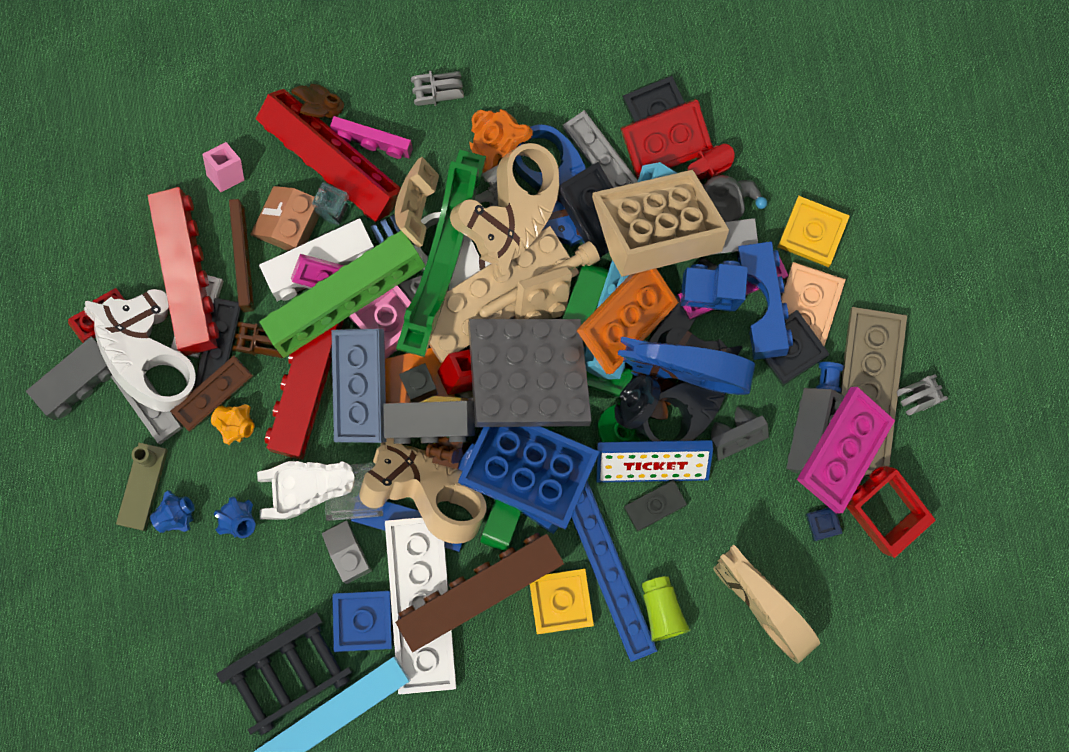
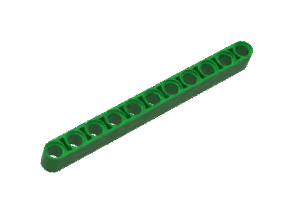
(582, 303)

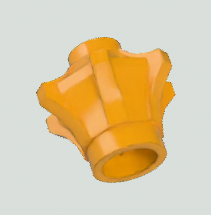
(233, 422)

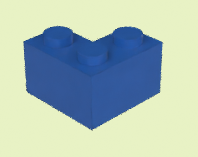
(715, 288)

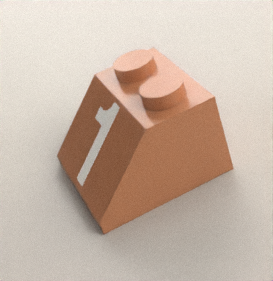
(286, 218)

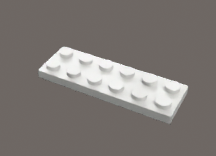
(416, 571)

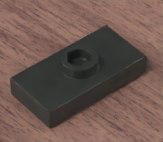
(655, 506)

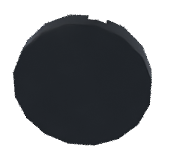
(637, 402)

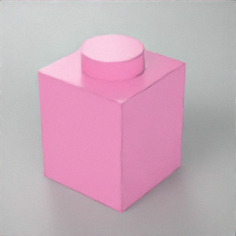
(223, 167)

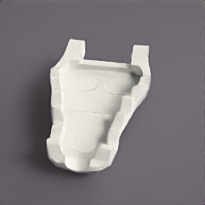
(304, 485)

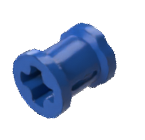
(830, 376)

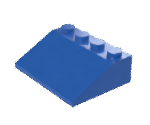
(530, 470)

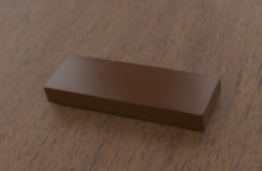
(212, 393)

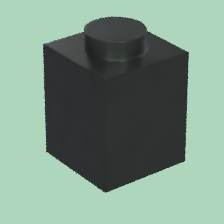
(418, 383)

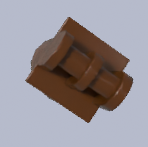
(256, 340)
(447, 452)

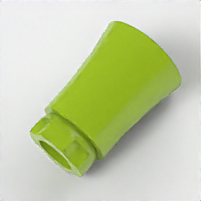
(663, 609)

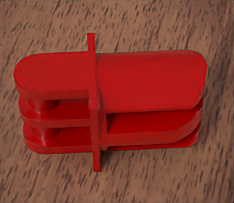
(713, 162)

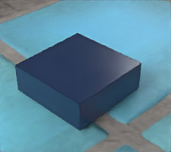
(823, 524)

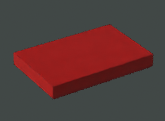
(667, 137)

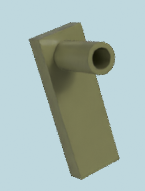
(142, 486)

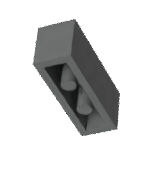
(70, 380)
(814, 416)
(429, 421)

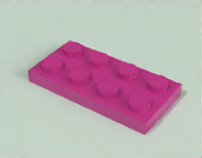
(846, 450)

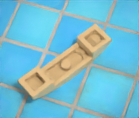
(411, 200)

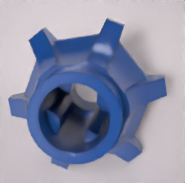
(173, 513)
(235, 518)

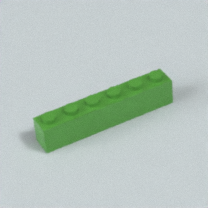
(342, 294)

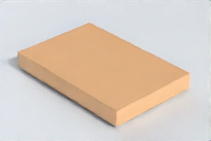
(814, 296)

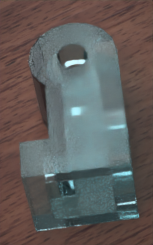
(331, 203)

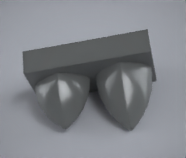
(748, 432)

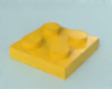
(813, 231)
(561, 602)

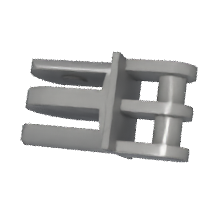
(443, 87)
(925, 393)

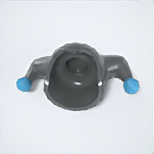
(729, 196)

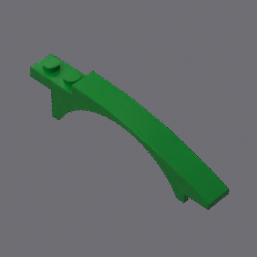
(429, 298)

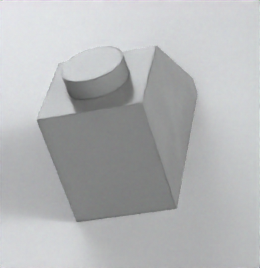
(346, 552)

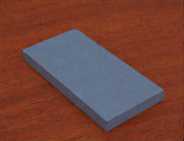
(358, 385)

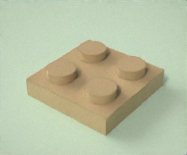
(543, 295)

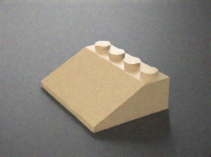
(659, 222)

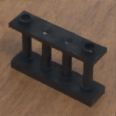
(261, 660)

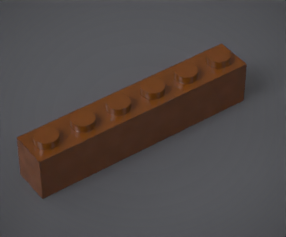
(479, 592)

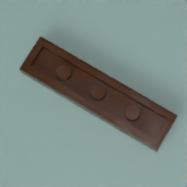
(241, 255)

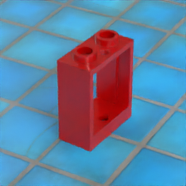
(908, 528)

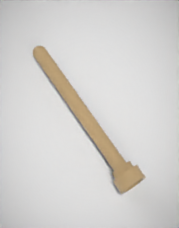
(585, 255)

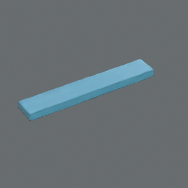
(340, 709)

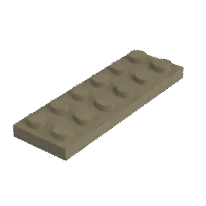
(874, 364)

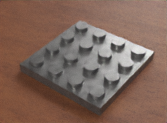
(528, 373)

